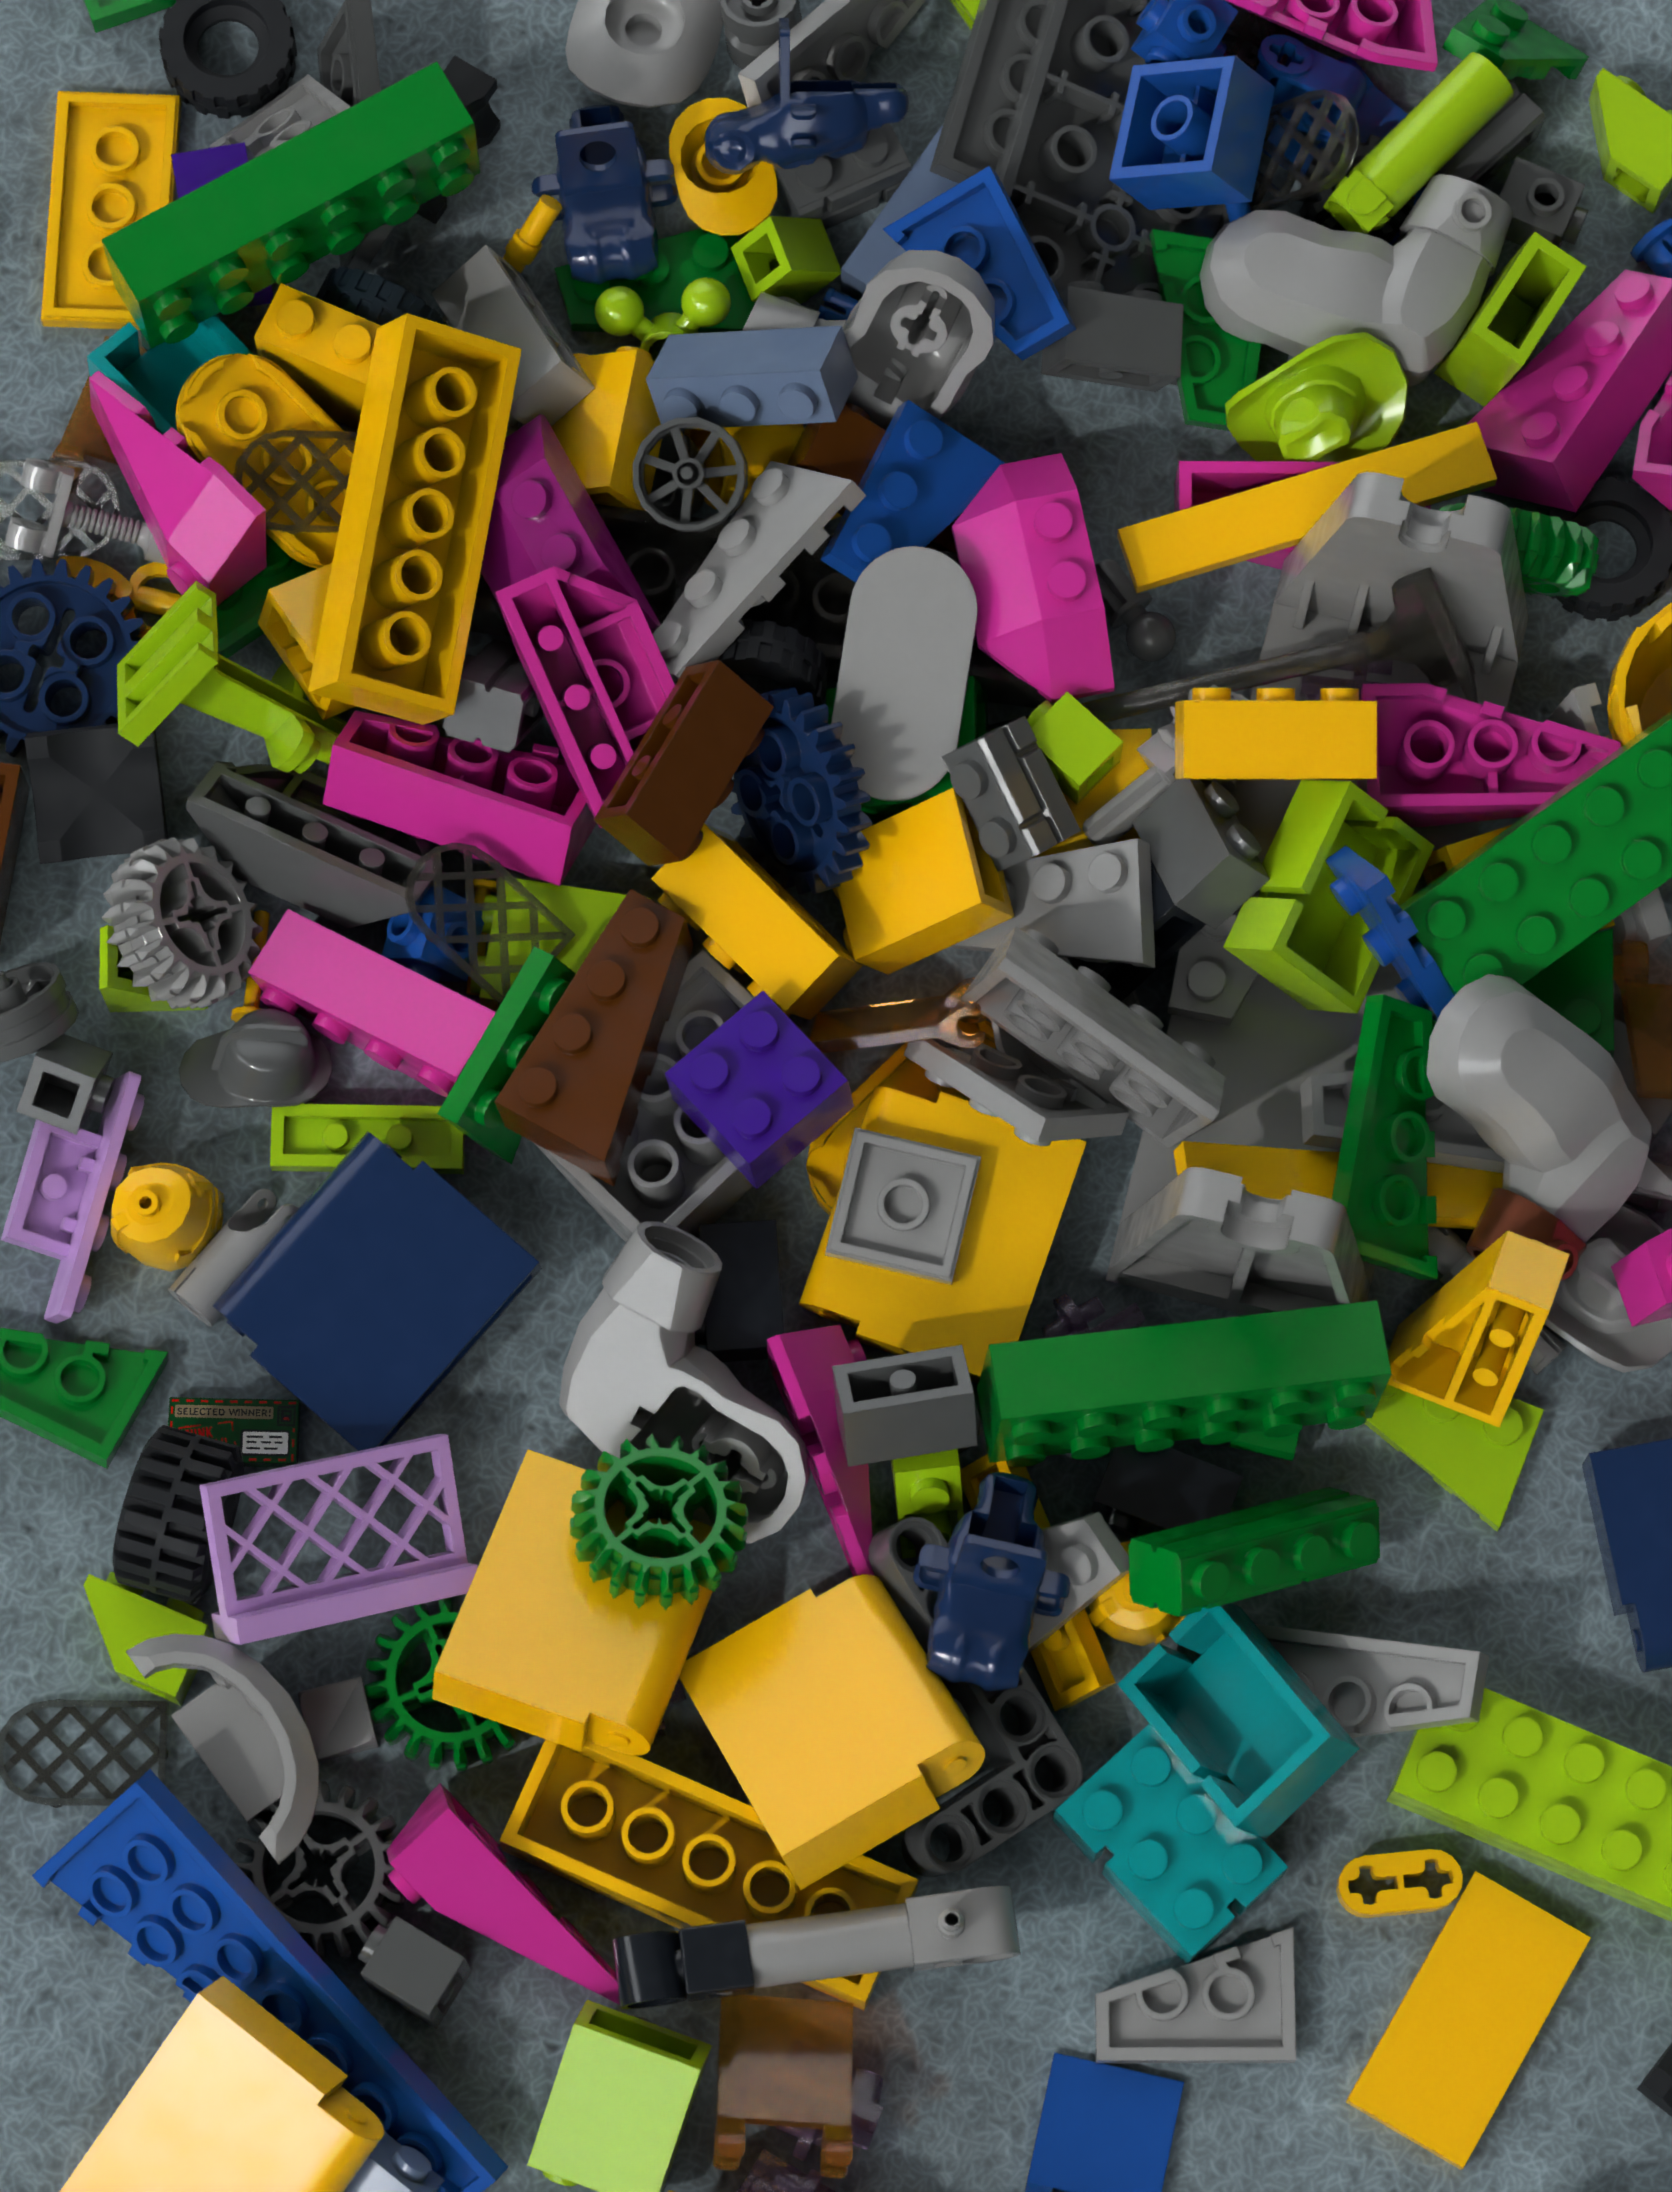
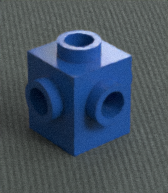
(1183, 30)
(411, 949)

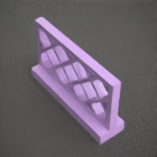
(348, 1595)

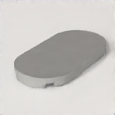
(905, 670)

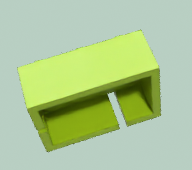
(1296, 925)

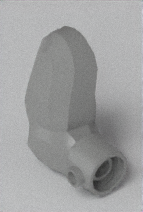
(1300, 282)
(910, 335)
(641, 1375)

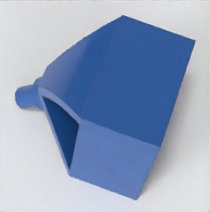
(1193, 134)

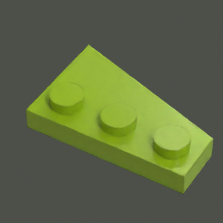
(1458, 1451)

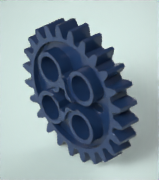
(93, 677)
(802, 796)

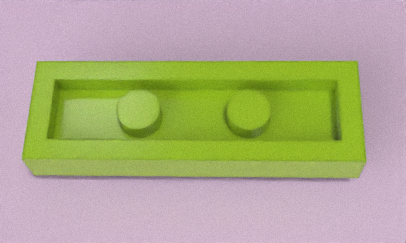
(323, 1134)

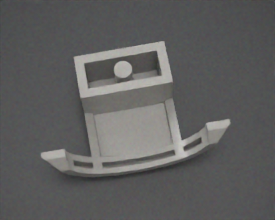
(244, 1734)

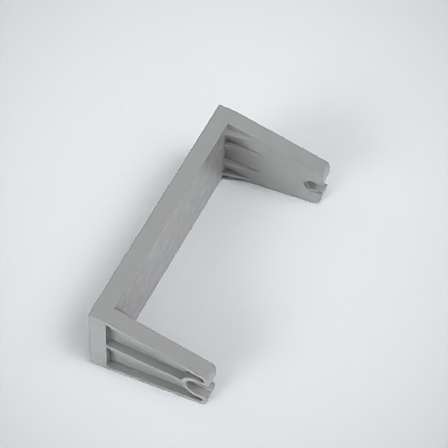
(1202, 1230)

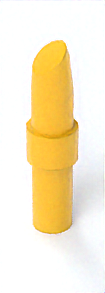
(528, 239)

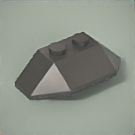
(303, 849)

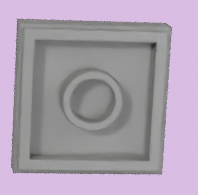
(903, 1206)

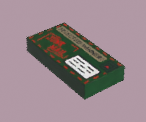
(261, 1427)

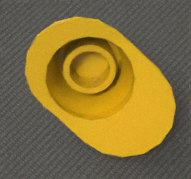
(711, 198)

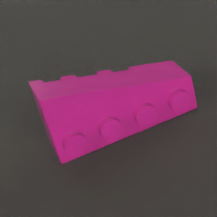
(1581, 395)
(458, 791)
(369, 1002)

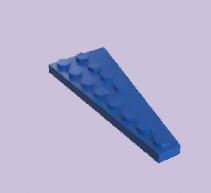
(200, 1918)

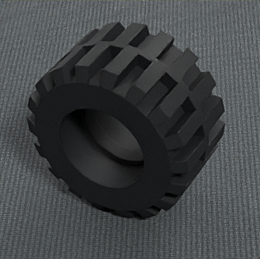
(162, 1522)

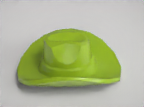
(1323, 403)

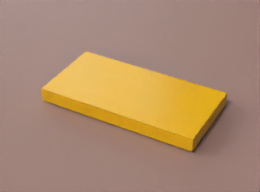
(105, 174)
(1468, 2020)

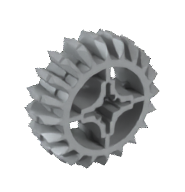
(182, 923)

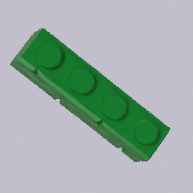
(1253, 1551)

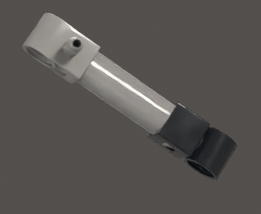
(739, 1956)

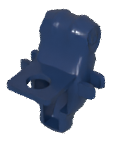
(802, 120)
(607, 196)
(990, 1586)

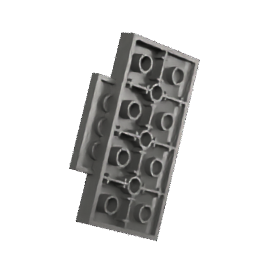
(1045, 112)

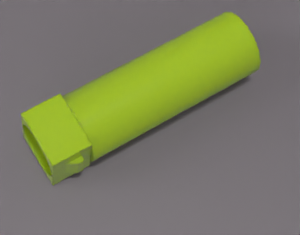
(1419, 145)

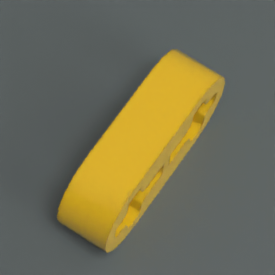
(1397, 1867)

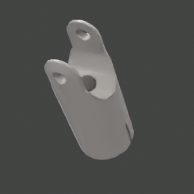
(228, 1255)

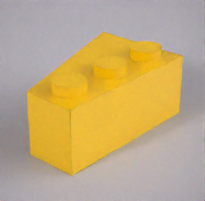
(1275, 736)
(1479, 1329)

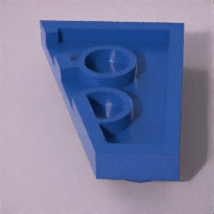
(986, 233)
(912, 489)
(1369, 891)

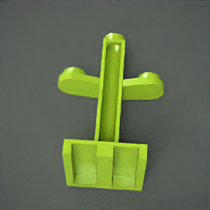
(182, 665)

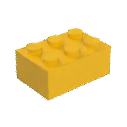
(756, 925)

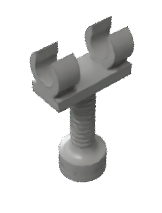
(42, 539)

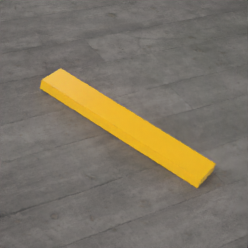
(1285, 510)
(1276, 1171)

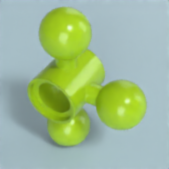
(622, 312)

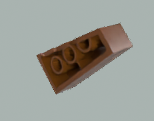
(600, 1043)

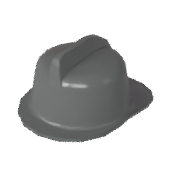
(257, 1063)

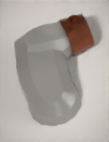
(1546, 1107)

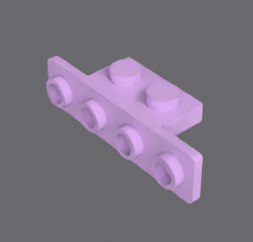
(65, 1191)

